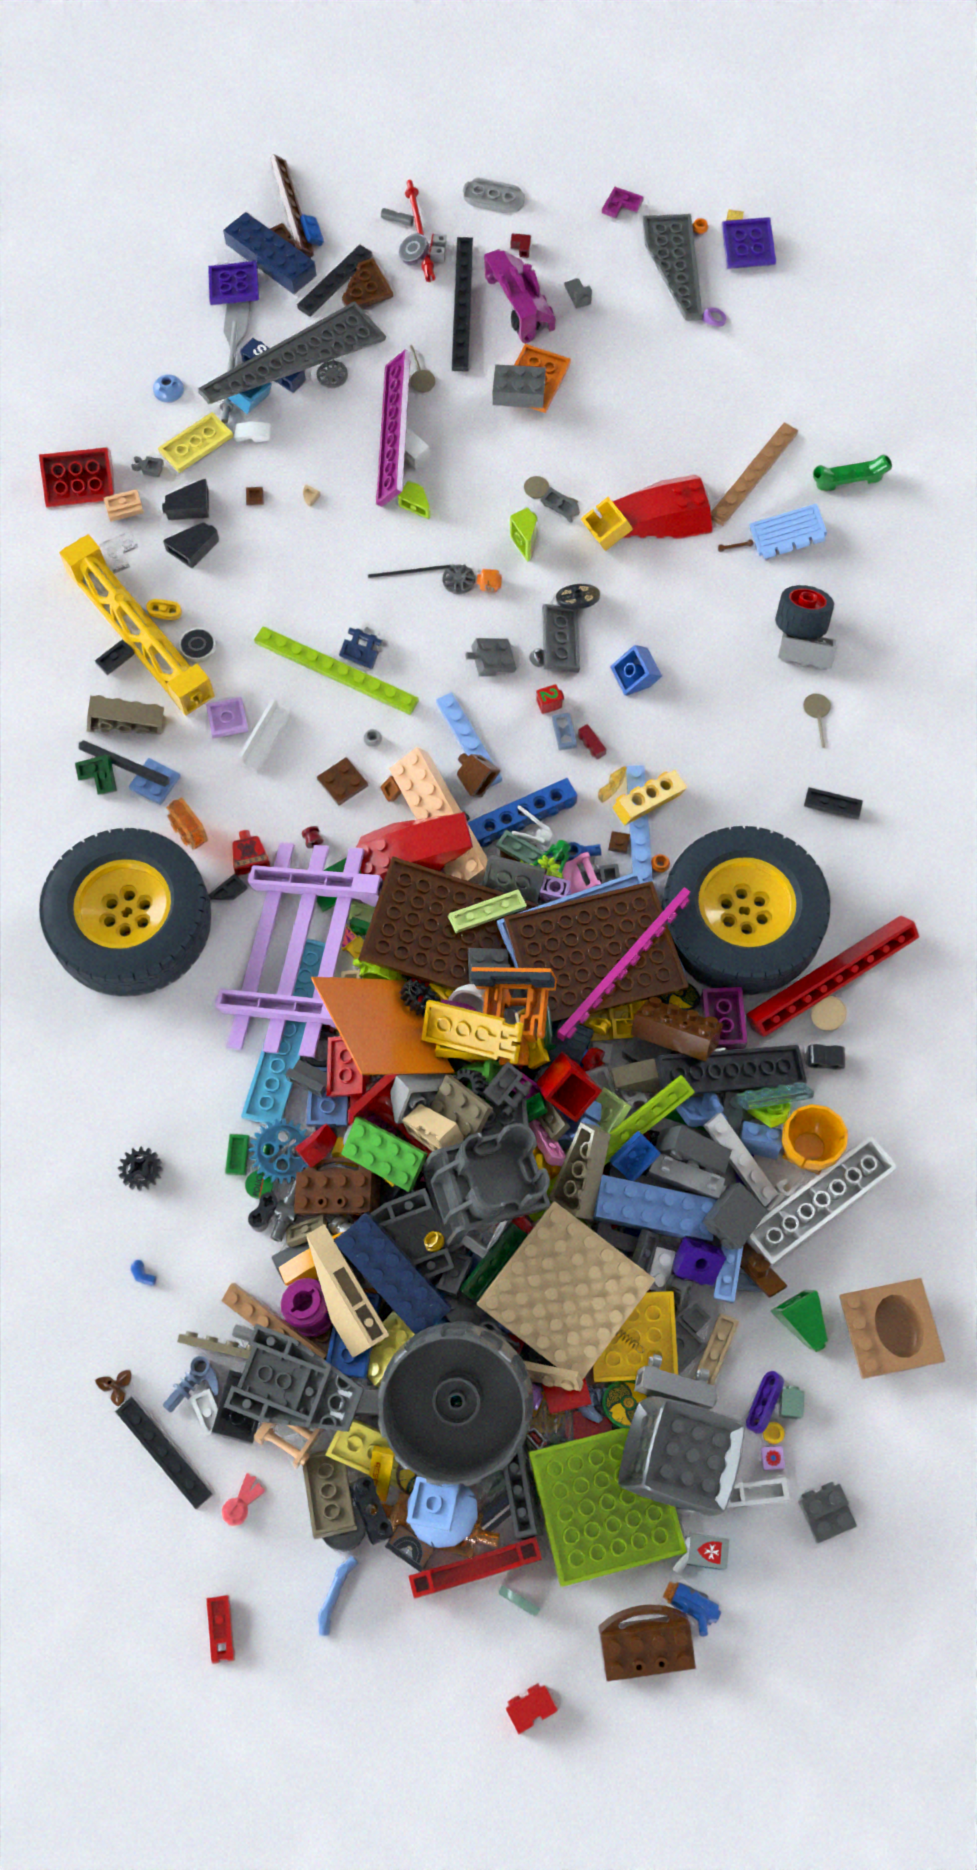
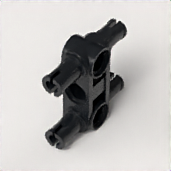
(378, 1525)

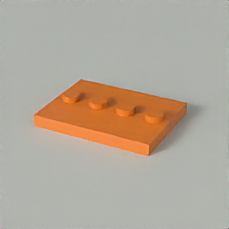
(555, 366)

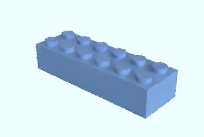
(652, 1209)

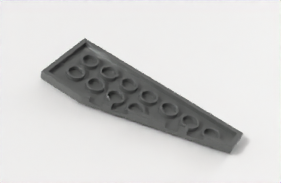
(673, 252)

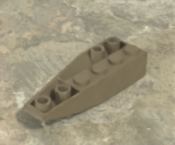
(641, 1077)

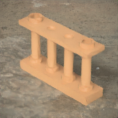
(266, 1433)

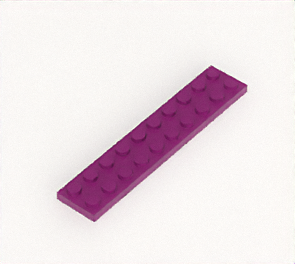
(393, 428)

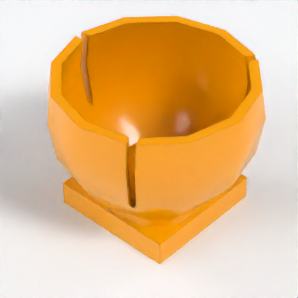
(814, 1138)

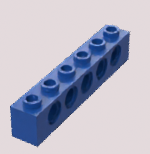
(562, 789)

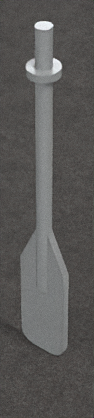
(234, 330)

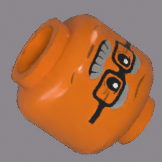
(489, 580)

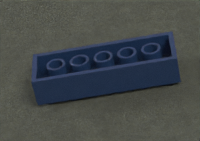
(273, 253)
(393, 1274)

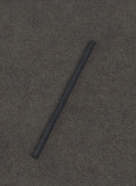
(409, 571)

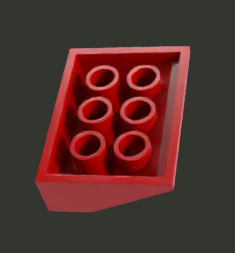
(77, 476)

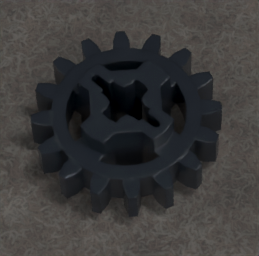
(130, 1177)

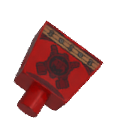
(248, 853)

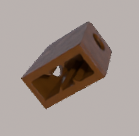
(476, 773)

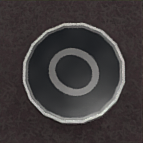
(197, 645)

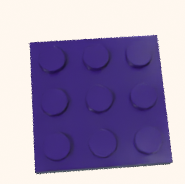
(748, 242)
(233, 283)

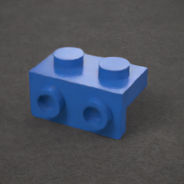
(635, 1156)

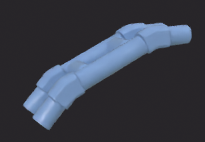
(330, 1601)

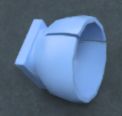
(441, 1513)

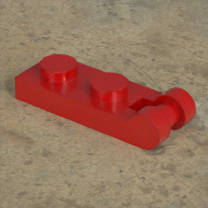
(220, 1628)

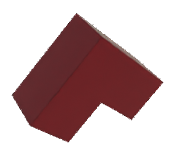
(521, 242)

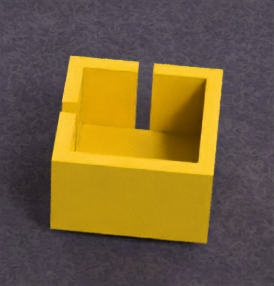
(608, 528)

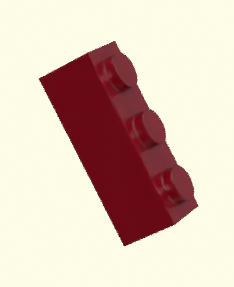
(591, 742)

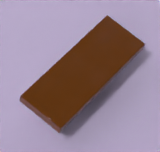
(760, 1271)

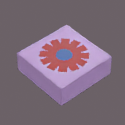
(772, 1458)

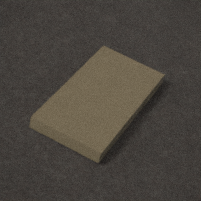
(328, 1496)

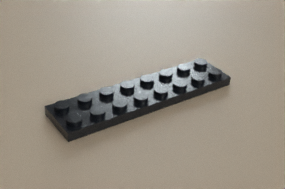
(734, 1069)

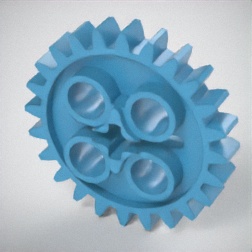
(270, 1138)

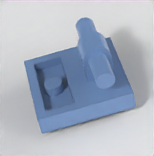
(699, 1110)

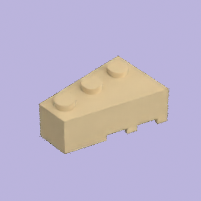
(432, 1128)

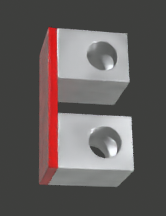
(438, 248)

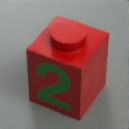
(549, 698)

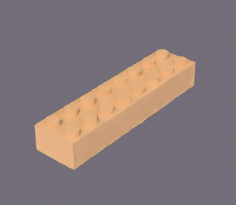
(430, 797)

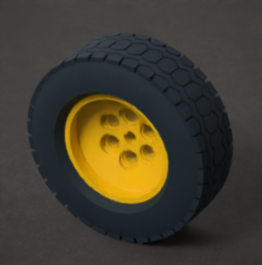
(764, 871)
(107, 873)

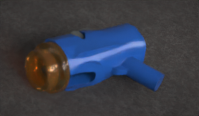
(693, 1604)

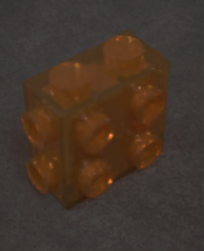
(186, 824)

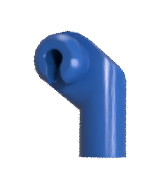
(140, 1275)

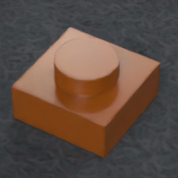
(390, 789)

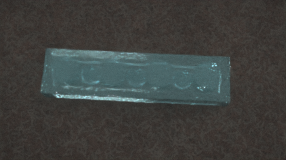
(774, 1096)

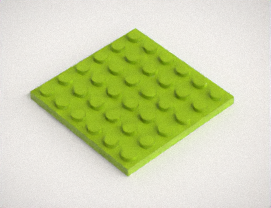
(591, 1519)

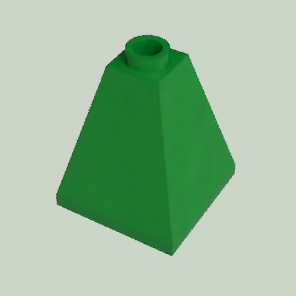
(804, 1318)

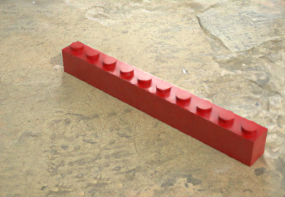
(832, 975)

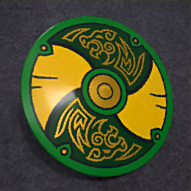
(621, 1402)

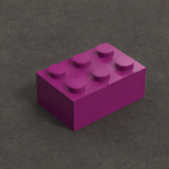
(728, 1009)

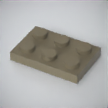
(461, 1106)

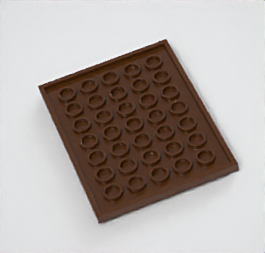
(413, 928)
(587, 940)

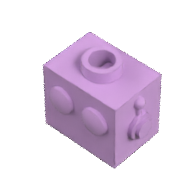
(554, 888)

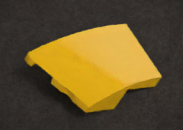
(620, 1019)

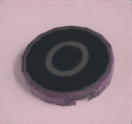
(413, 249)

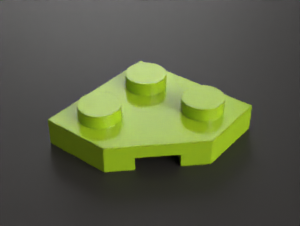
(772, 1115)

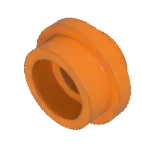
(700, 226)
(663, 859)

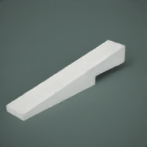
(755, 1494)

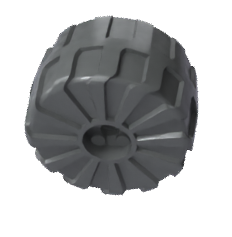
(446, 1439)

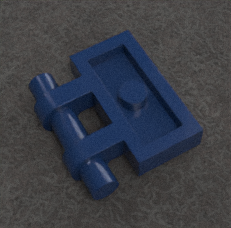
(358, 653)

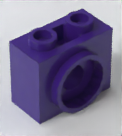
(702, 1271)

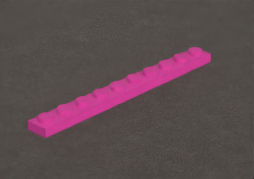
(619, 971)

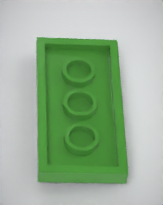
(384, 1153)

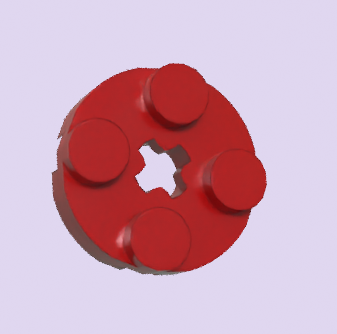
(593, 1058)

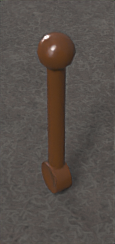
(721, 547)

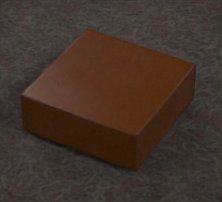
(254, 496)

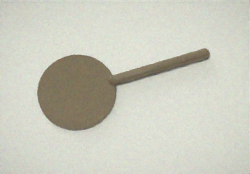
(422, 379)
(537, 487)
(817, 706)

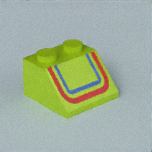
(524, 531)

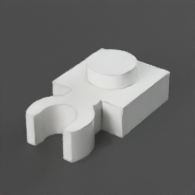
(369, 629)

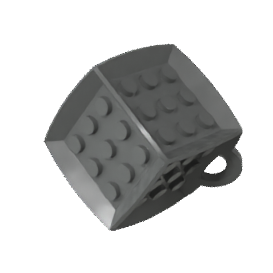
(682, 1455)

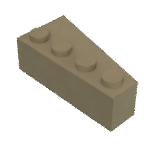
(123, 716)
(582, 1172)

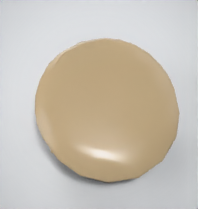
(829, 1013)

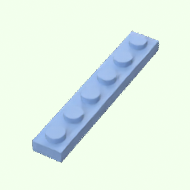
(462, 728)

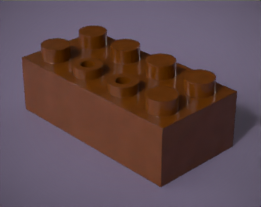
(677, 1028)
(336, 1190)
(646, 1645)

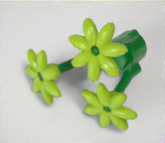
(559, 852)

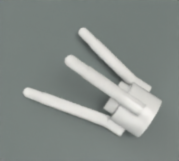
(542, 836)

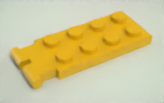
(471, 1031)

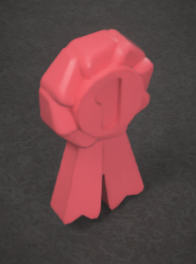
(236, 1509)

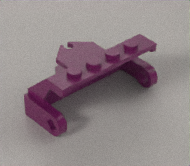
(522, 290)

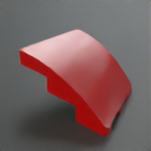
(561, 1400)

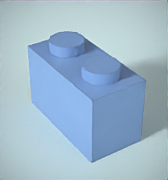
(761, 1139)

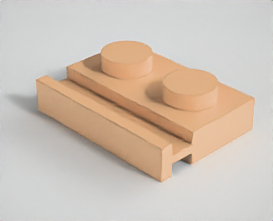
(123, 505)

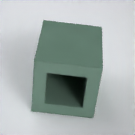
(791, 1403)

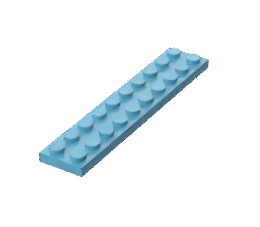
(269, 1086)

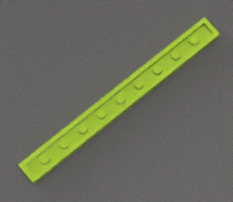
(336, 670)
(640, 1121)

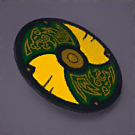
(686, 999)

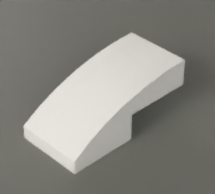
(252, 430)

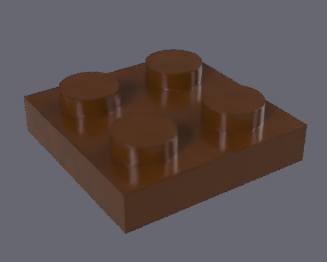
(342, 781)

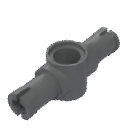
(284, 1215)

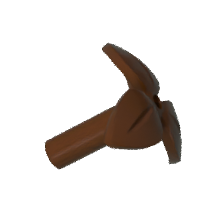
(106, 1384)

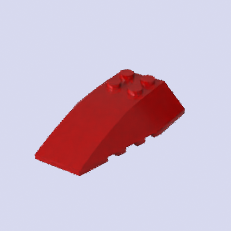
(668, 509)
(421, 841)

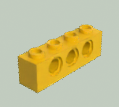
(629, 812)

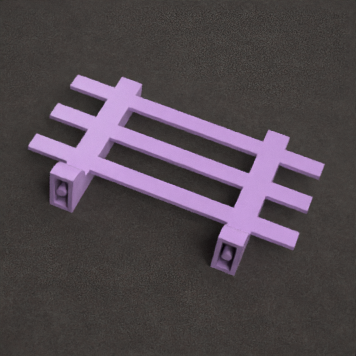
(283, 1005)

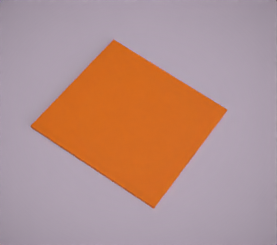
(379, 1027)

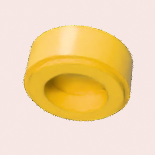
(773, 1433)

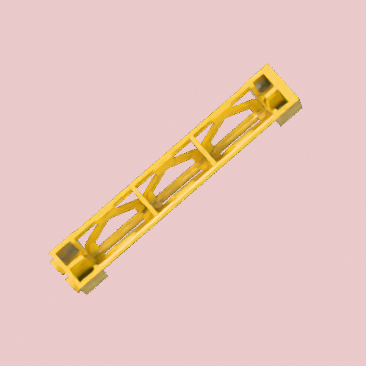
(187, 685)

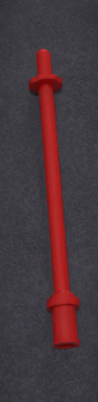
(411, 193)

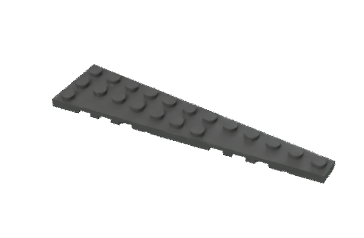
(321, 342)

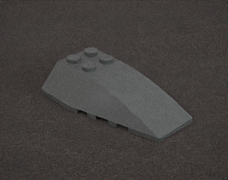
(408, 1222)
(293, 1385)

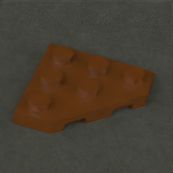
(367, 285)

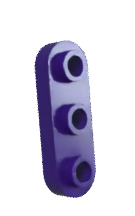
(764, 1402)

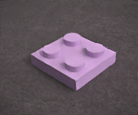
(227, 717)

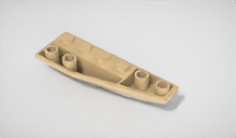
(345, 1299)

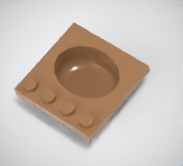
(891, 1328)

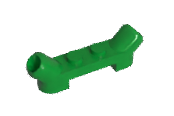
(872, 471)

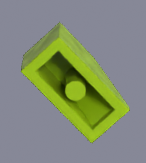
(414, 499)

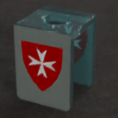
(708, 1552)

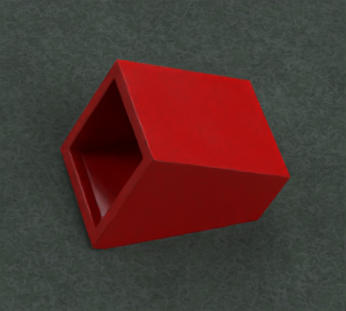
(568, 1087)

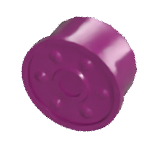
(306, 1308)

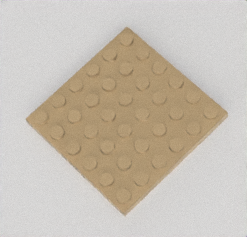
(566, 1291)

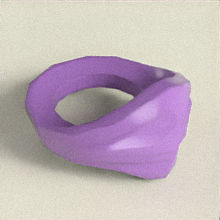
(707, 318)

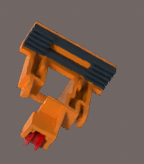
(497, 996)

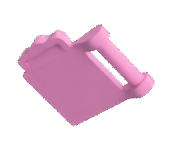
(572, 873)

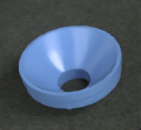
(169, 392)

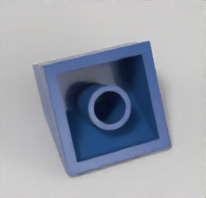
(635, 670)

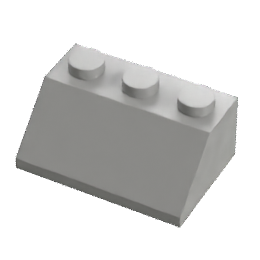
(808, 652)
(413, 1090)

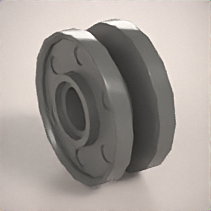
(348, 1540)

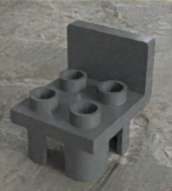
(485, 1181)

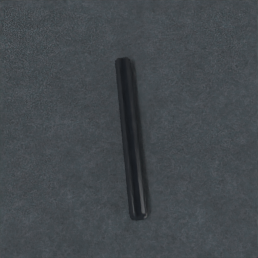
(125, 764)

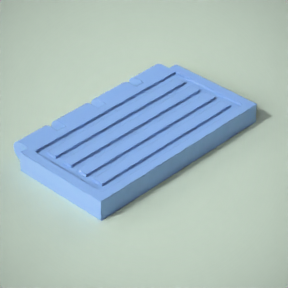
(788, 529)

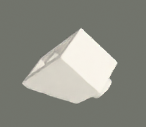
(415, 450)

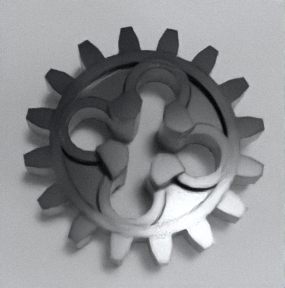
(411, 992)

